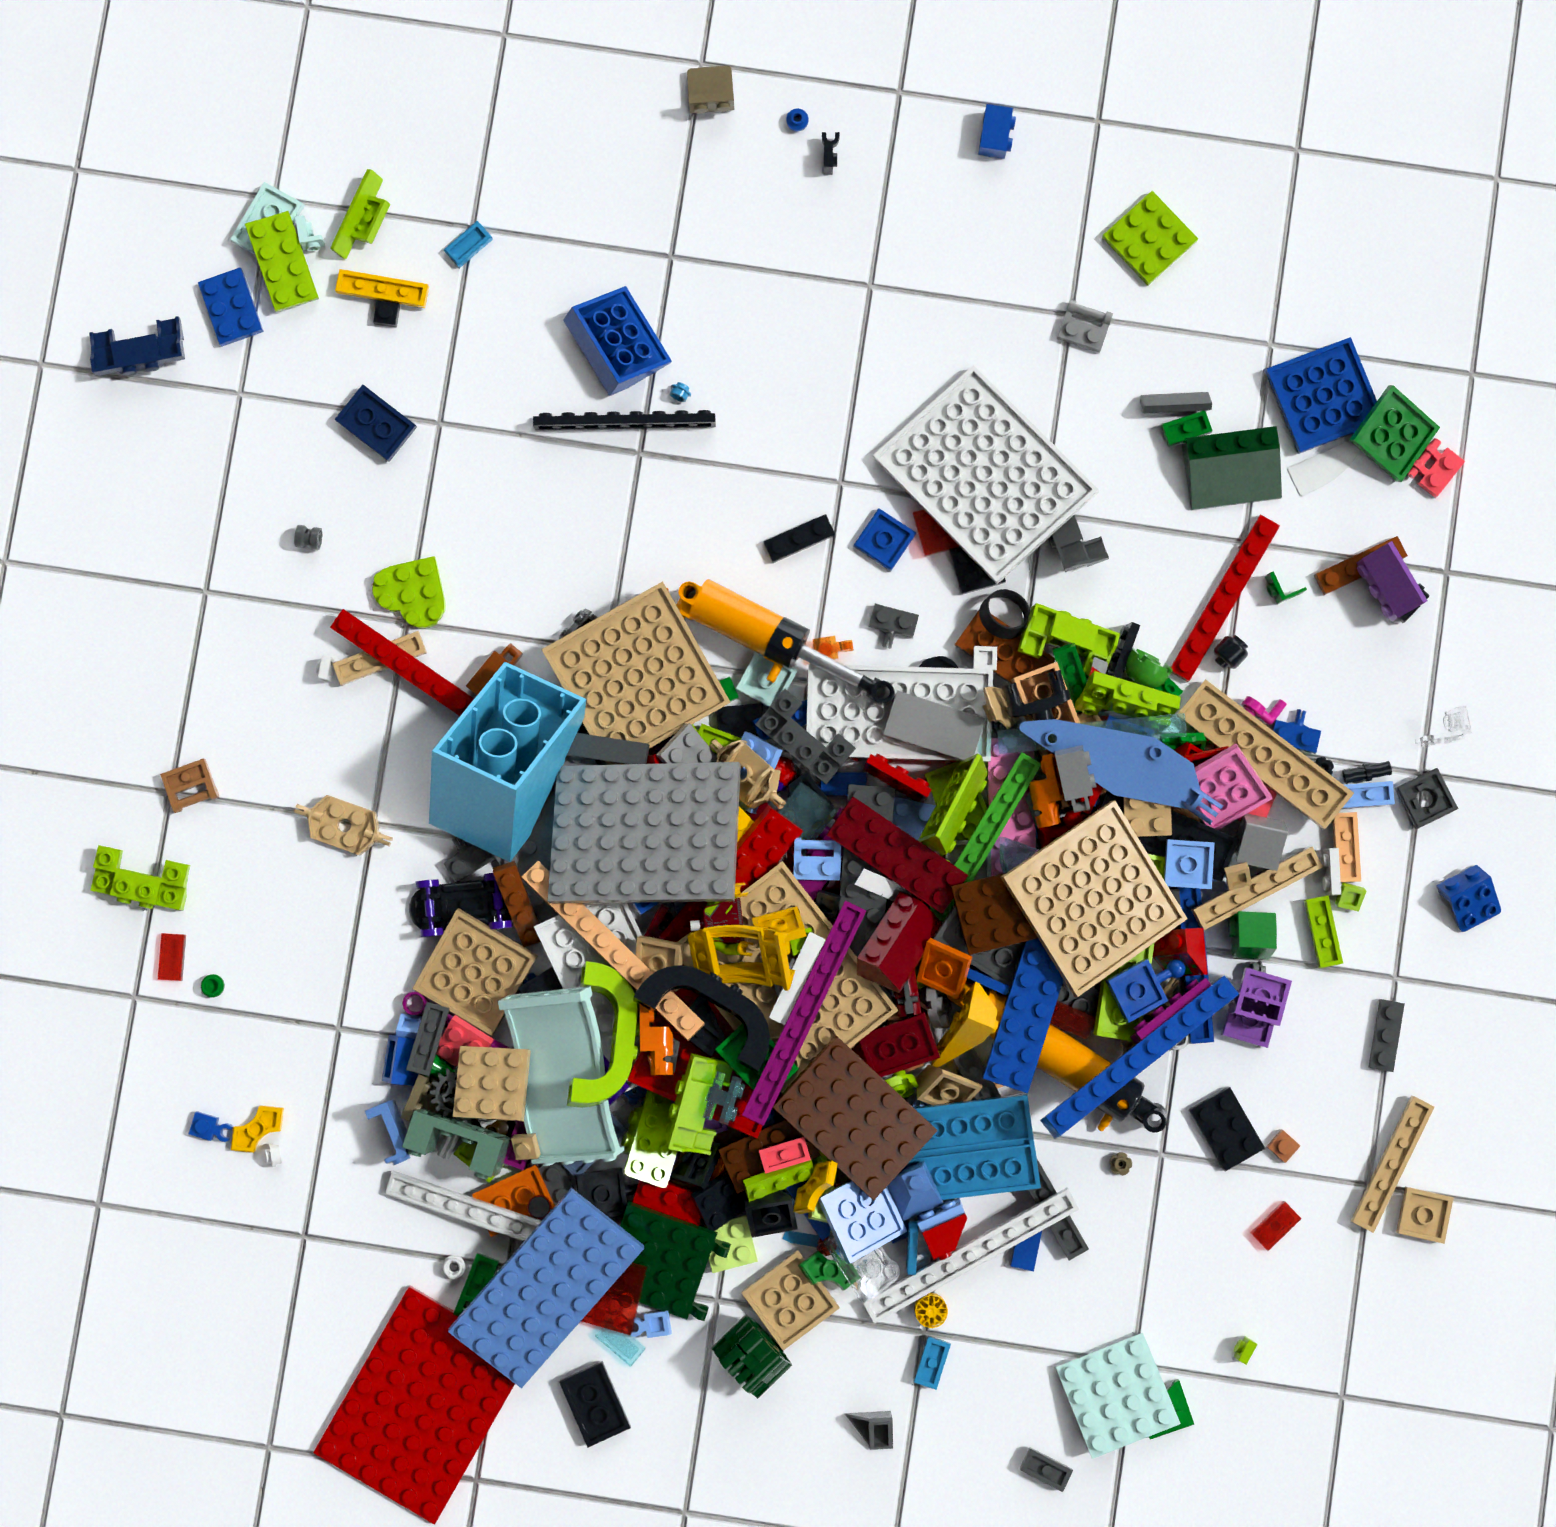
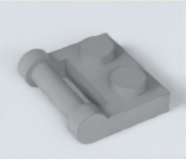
(1083, 333)

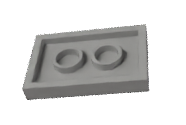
(686, 747)

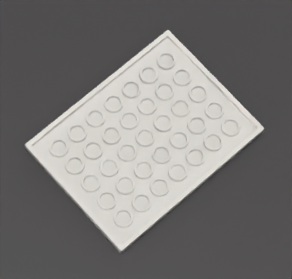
(986, 474)

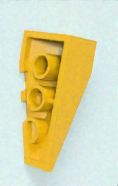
(968, 1026)

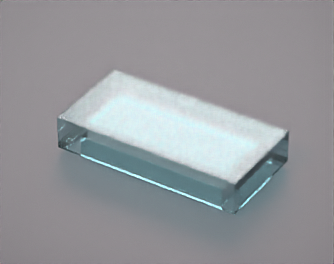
(623, 1345)

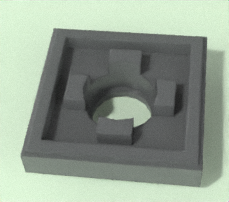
(1442, 799)

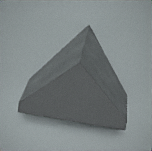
(874, 1428)

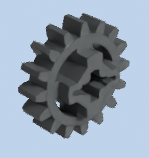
(444, 1095)

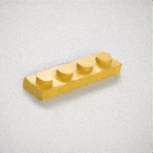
(382, 288)

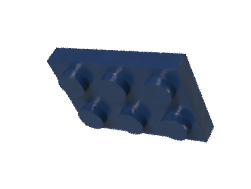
(375, 423)

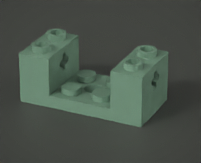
(428, 1125)

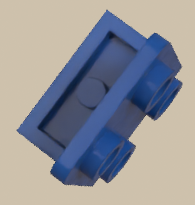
(1471, 897)

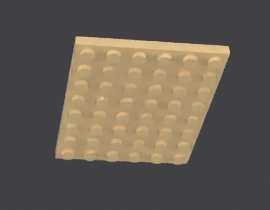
(852, 1002)

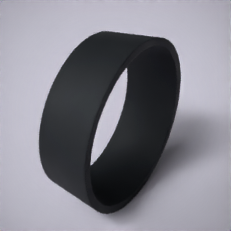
(996, 628)

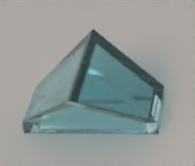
(1013, 853)

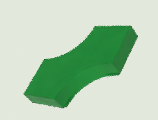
(818, 1268)

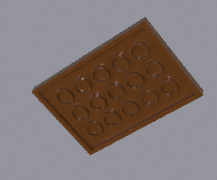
(854, 1117)

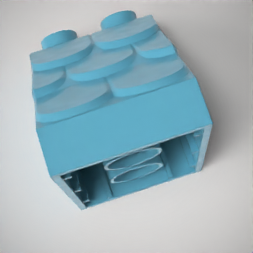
(502, 760)

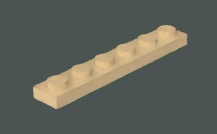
(1262, 886)
(1392, 1163)

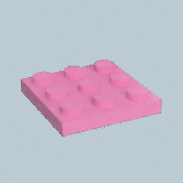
(1233, 784)

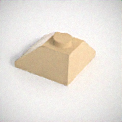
(944, 1087)

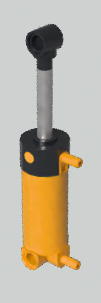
(765, 633)

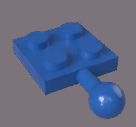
(1139, 988)

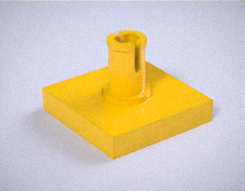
(784, 921)

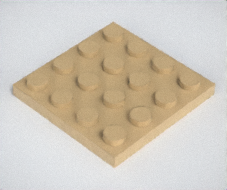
(474, 971)

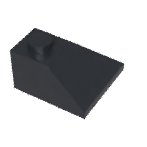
(770, 1214)

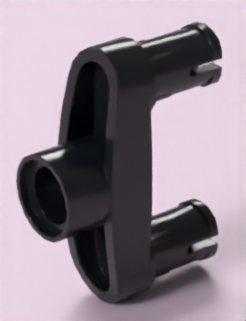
(1041, 708)

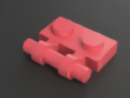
(1442, 470)

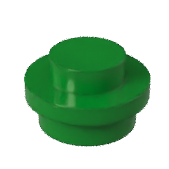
(212, 985)

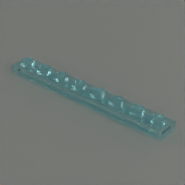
(1155, 726)

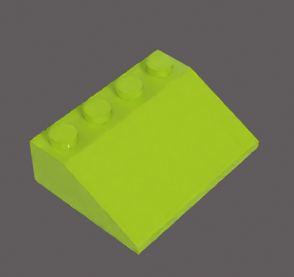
(954, 804)

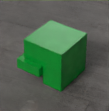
(1253, 934)

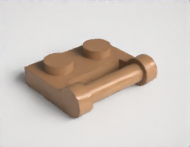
(186, 778)

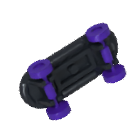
(436, 903)

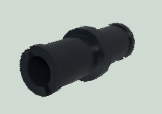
(1367, 772)

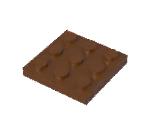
(989, 915)

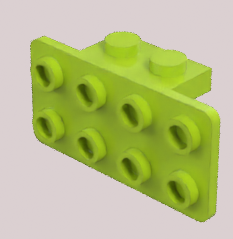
(646, 1142)

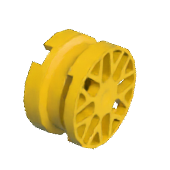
(931, 1310)

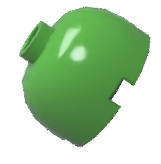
(1146, 669)

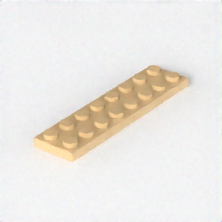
(1272, 757)

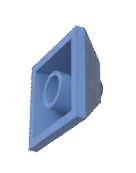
(914, 1191)

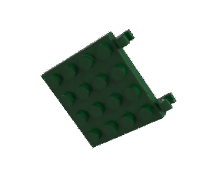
(674, 1259)

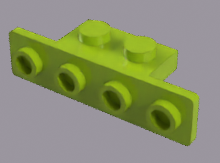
(362, 217)

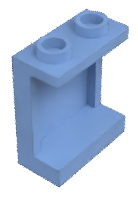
(395, 1127)

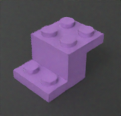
(1257, 1007)

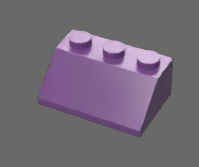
(1391, 581)

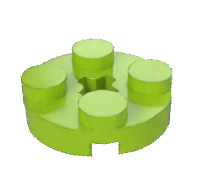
(903, 1083)

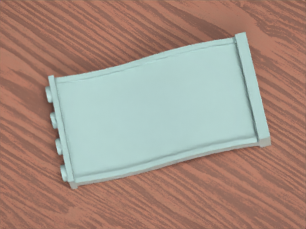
(563, 1046)

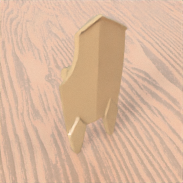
(996, 707)

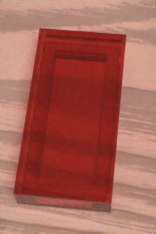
(172, 957)

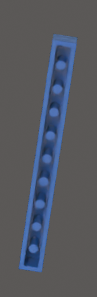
(1138, 1058)

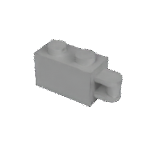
(1075, 777)

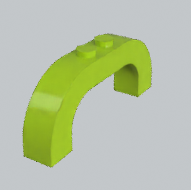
(618, 991)

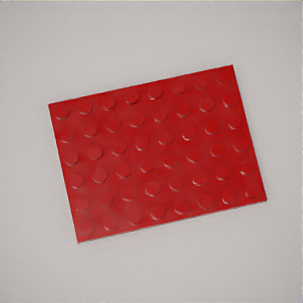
(415, 1409)

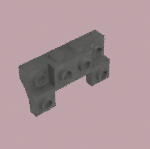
(1075, 551)
(799, 743)

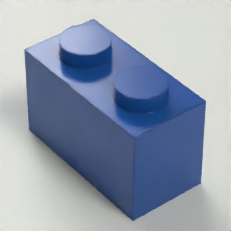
(996, 130)

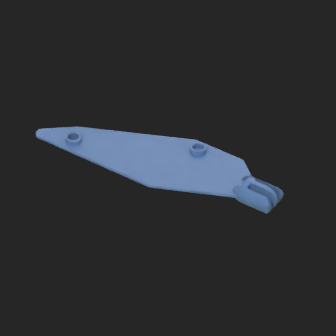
(1128, 763)

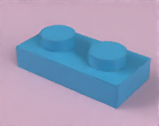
(932, 1362)

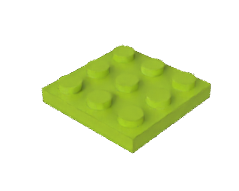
(1150, 238)

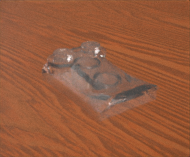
(867, 1274)

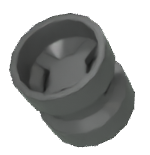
(308, 537)

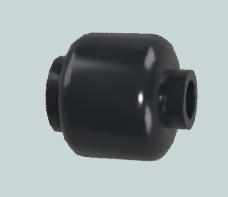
(1230, 652)

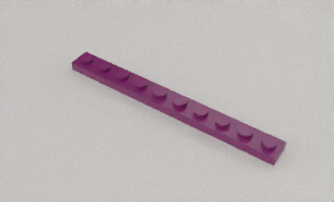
(804, 1013)

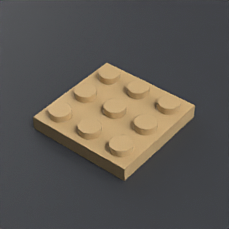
(491, 1083)
(789, 1302)

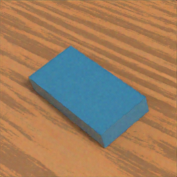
(468, 244)
(912, 1246)

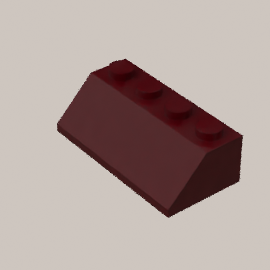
(897, 943)

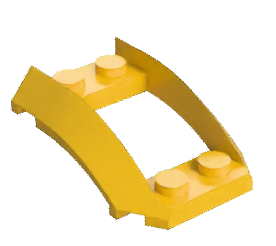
(773, 951)

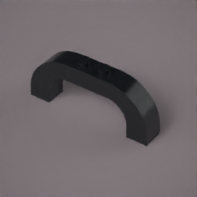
(712, 989)

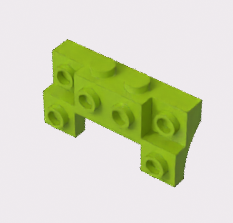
(1061, 629)
(1124, 698)
(147, 889)
(687, 1113)

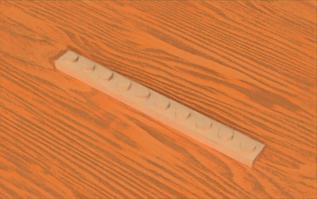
(614, 952)

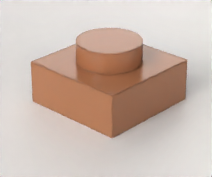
(1283, 1146)

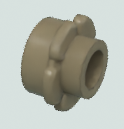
(1114, 1162)

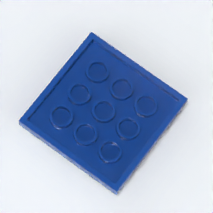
(1322, 394)

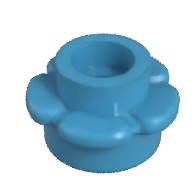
(680, 392)

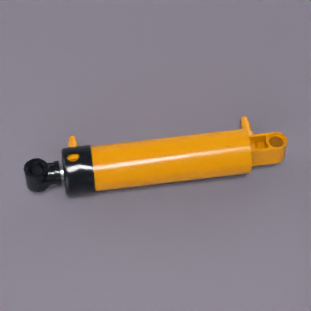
(1077, 1064)

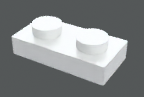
(1331, 882)

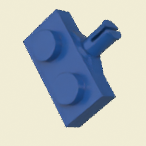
(1298, 734)

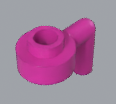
(1257, 709)

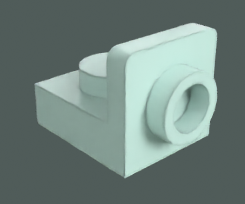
(306, 235)

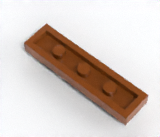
(1346, 571)
(517, 902)

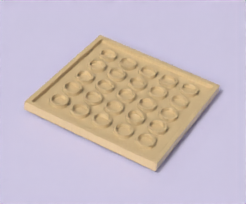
(638, 671)
(1094, 898)

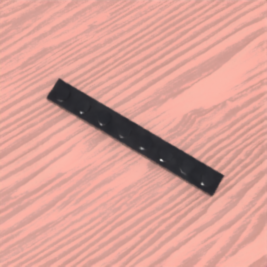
(634, 420)

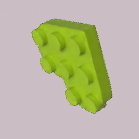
(413, 590)

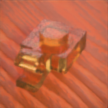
(830, 648)

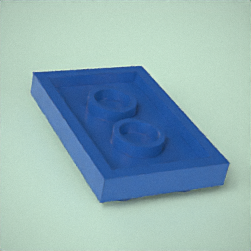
(230, 307)

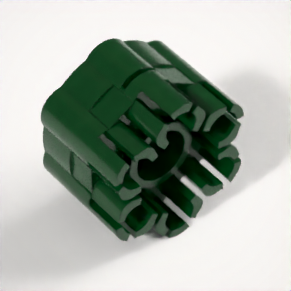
(752, 1355)

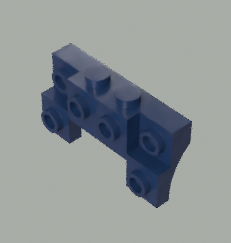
(137, 353)

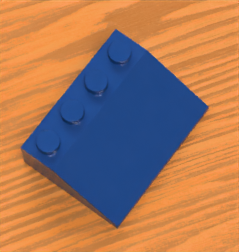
(616, 340)

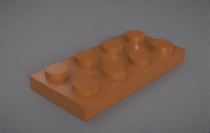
(1009, 660)

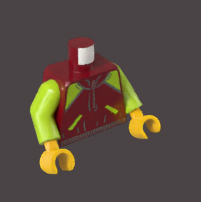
(724, 914)

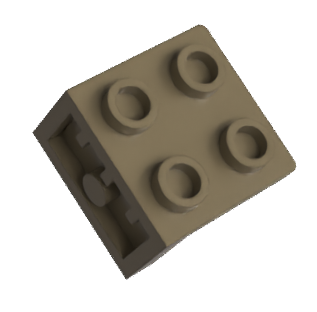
(421, 1097)

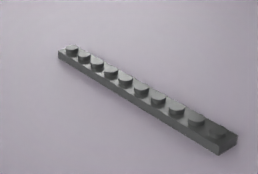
(1065, 1229)

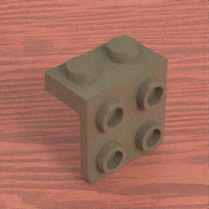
(710, 89)

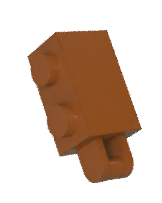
(491, 666)

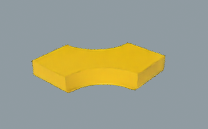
(247, 1137)
(810, 1192)

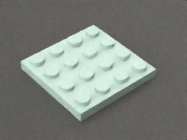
(1117, 1395)

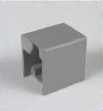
(1261, 841)

